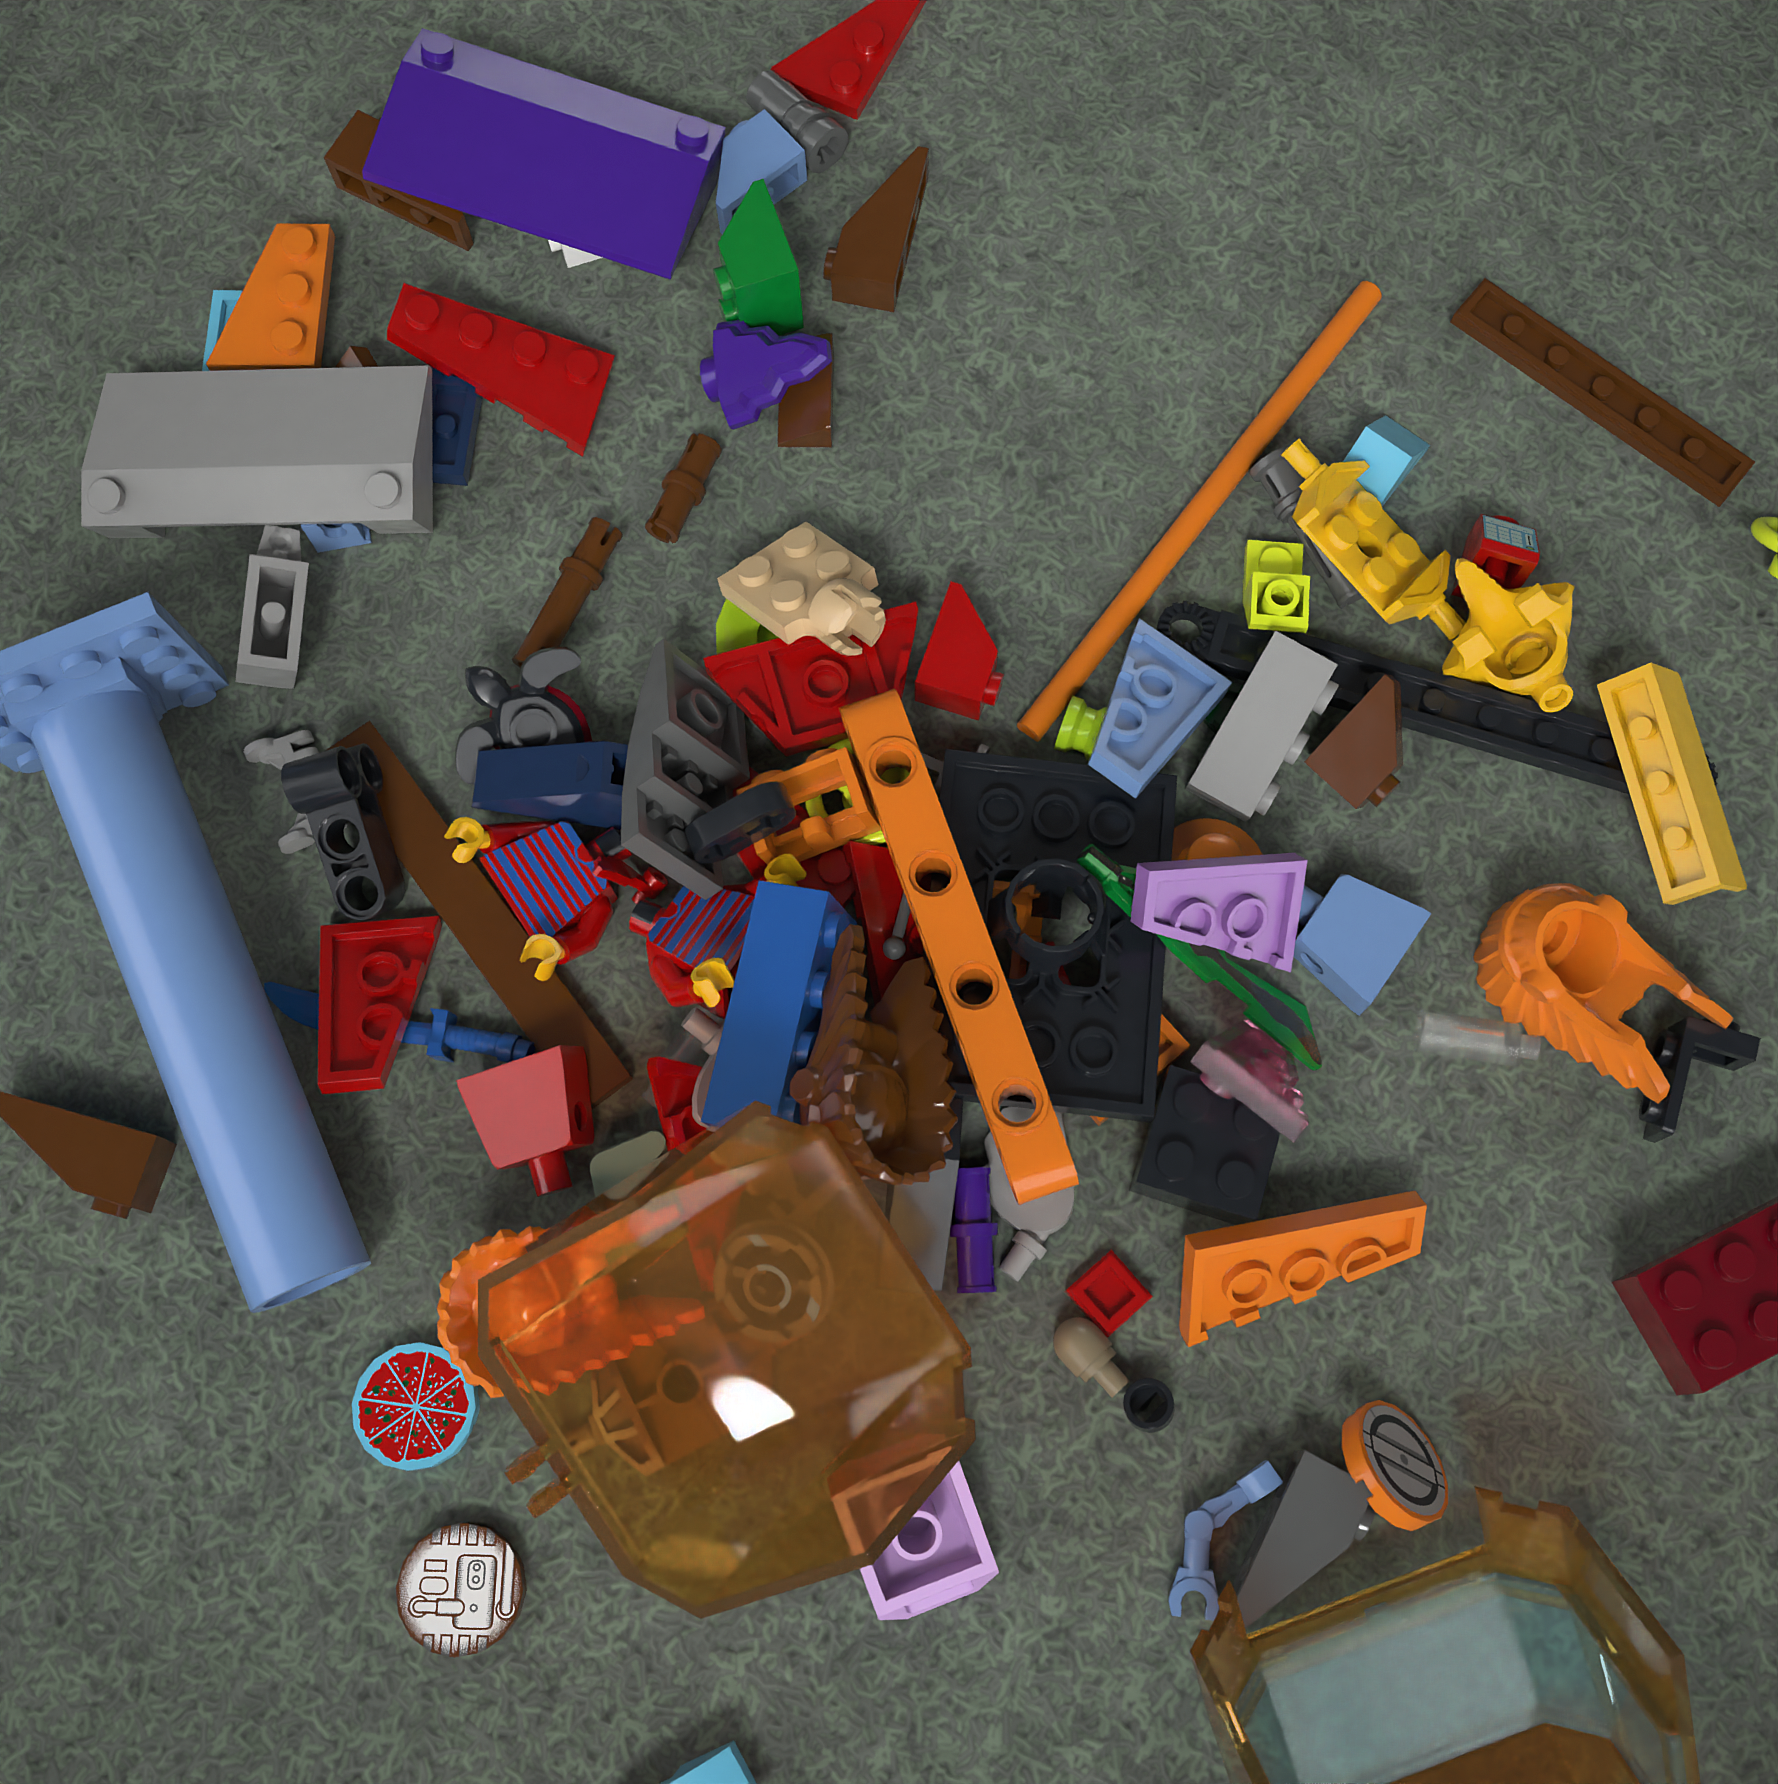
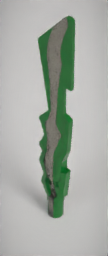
(1267, 1006)

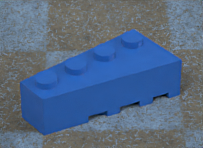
(775, 1000)

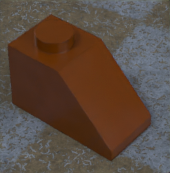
(1365, 748)

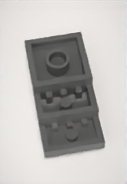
(679, 765)

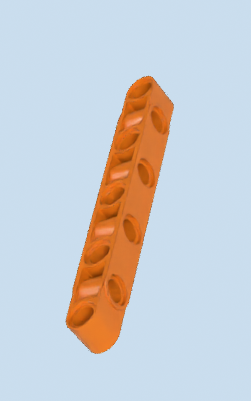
(958, 948)

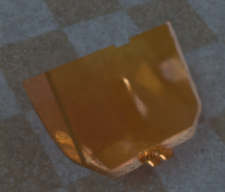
(730, 1366)

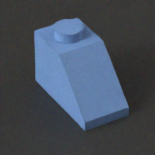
(755, 152)

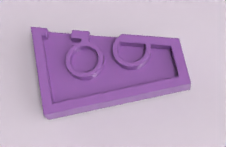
(1225, 903)

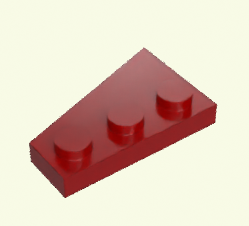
(877, 905)
(367, 997)

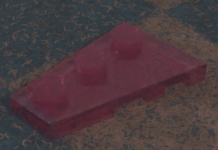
(1257, 1073)

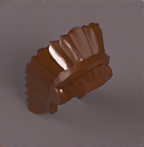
(880, 1080)

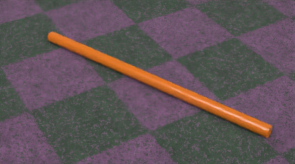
(1198, 512)

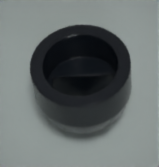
(1140, 1396)

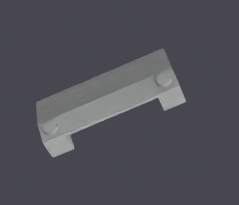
(261, 450)

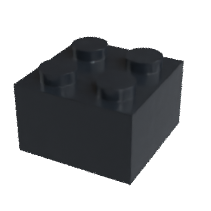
(1205, 1151)

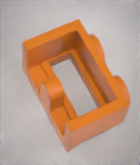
(819, 774)

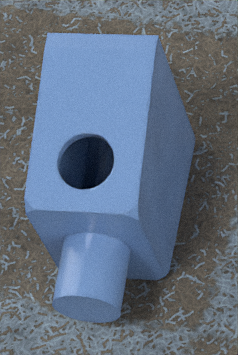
(1355, 938)

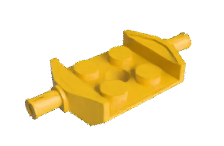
(1394, 571)

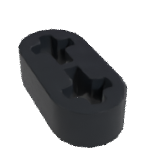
(740, 822)

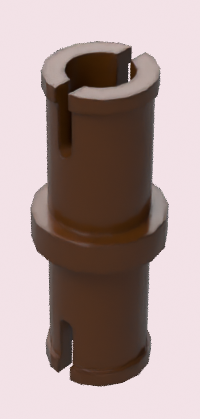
(683, 488)

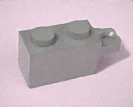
(273, 611)

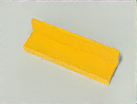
(1670, 784)

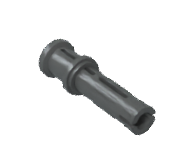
(1283, 487)

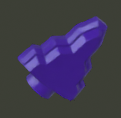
(757, 367)

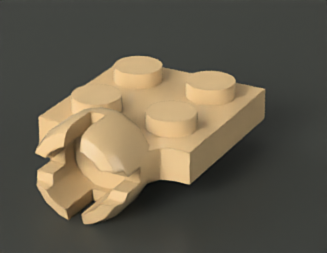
(808, 589)

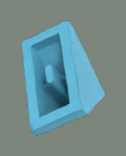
(1390, 454)

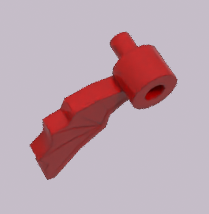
(648, 885)

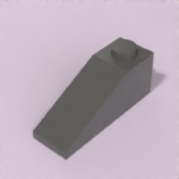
(1301, 1532)

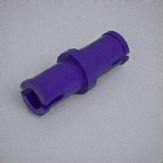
(974, 1231)

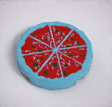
(414, 1407)

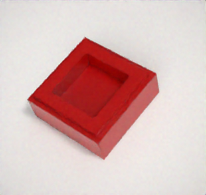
(1108, 1293)

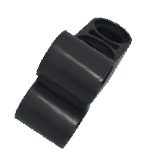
(338, 789)

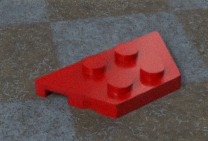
(799, 686)

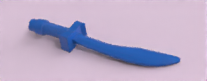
(439, 1035)

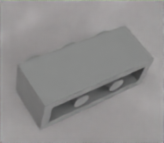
(1264, 728)

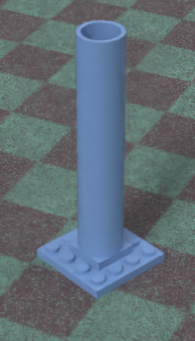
(89, 716)

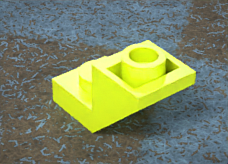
(1274, 587)

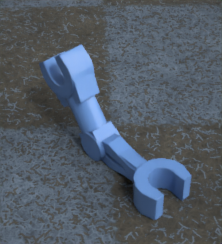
(1198, 1533)

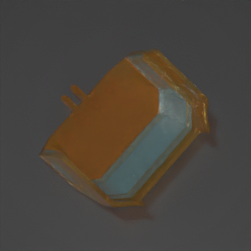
(1462, 1672)

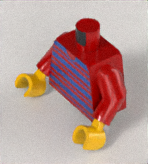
(546, 882)
(699, 941)

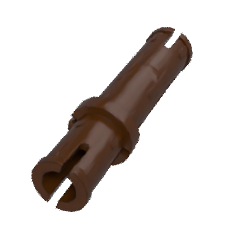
(578, 578)

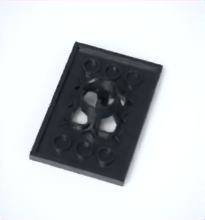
(1031, 825)

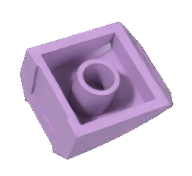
(934, 1556)

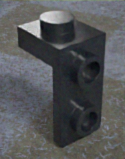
(1673, 1053)

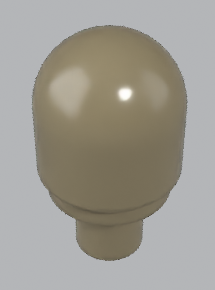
(1088, 1354)

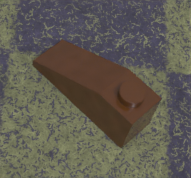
(346, 163)
(878, 239)
(93, 1155)

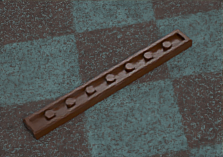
(484, 922)

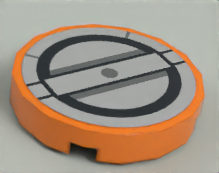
(1396, 1465)

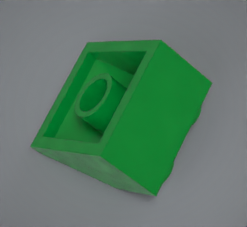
(758, 268)

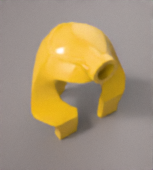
(1513, 637)

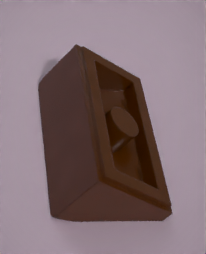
(807, 409)

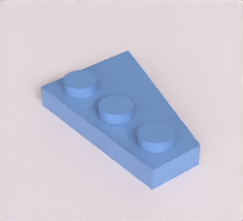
(1153, 708)

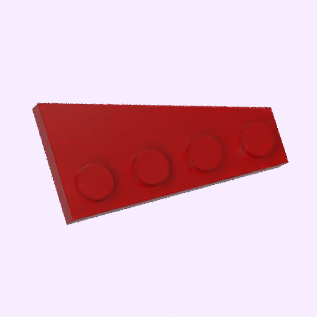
(527, 369)

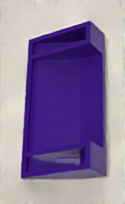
(545, 153)

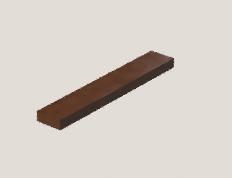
(1602, 392)

